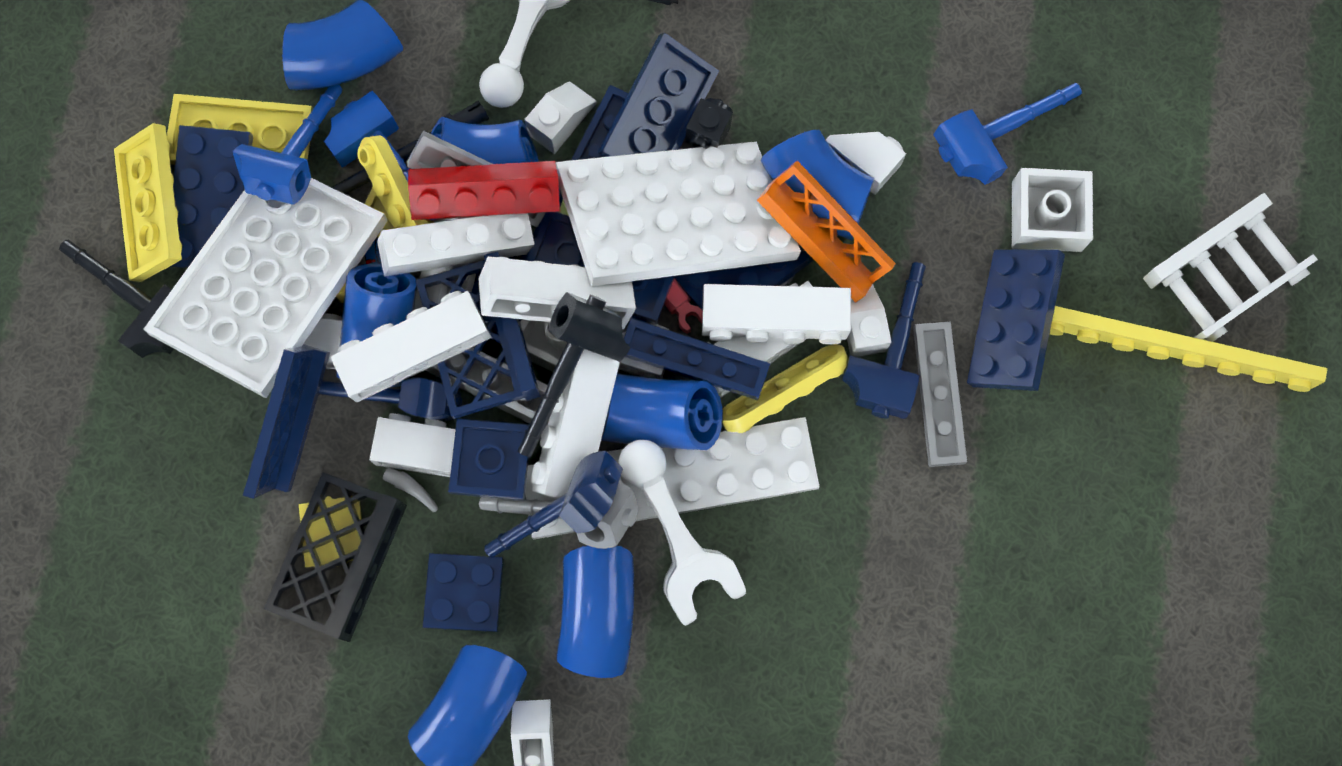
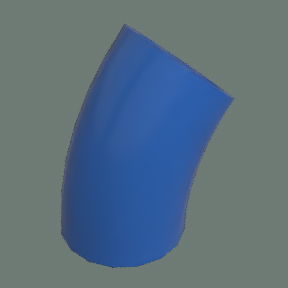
(337, 48)
(493, 143)
(836, 176)
(375, 301)
(664, 412)
(597, 611)
(467, 708)

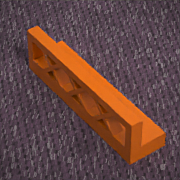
(813, 234)

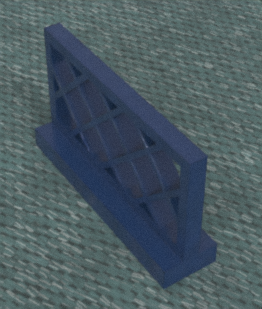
(513, 345)
(287, 420)

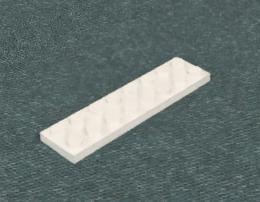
(738, 469)

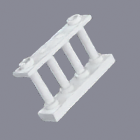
(1225, 237)

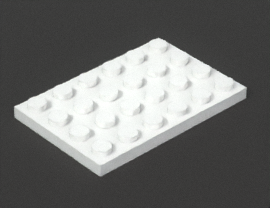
(672, 213)
(265, 282)

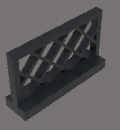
(364, 567)

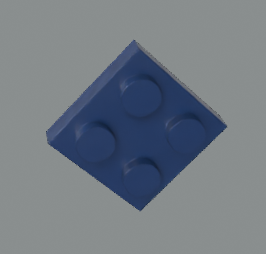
(488, 460)
(463, 592)

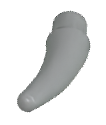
(408, 484)

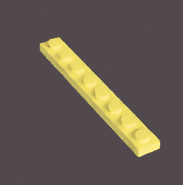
(1191, 350)

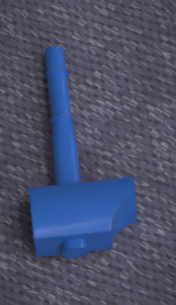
(361, 120)
(970, 144)
(283, 174)

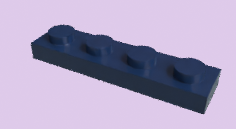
(695, 359)

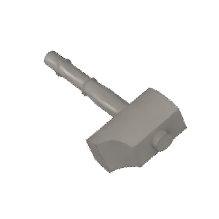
(607, 533)

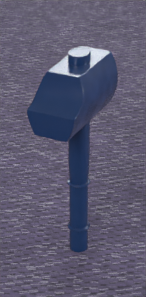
(887, 387)
(416, 397)
(581, 507)

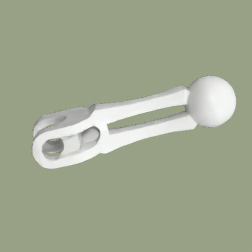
(502, 82)
(643, 467)

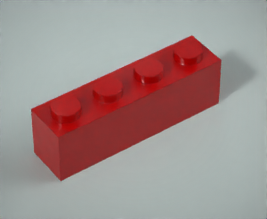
(483, 190)

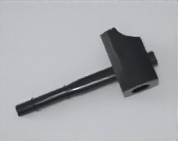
(583, 326)
(135, 336)

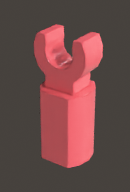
(678, 303)

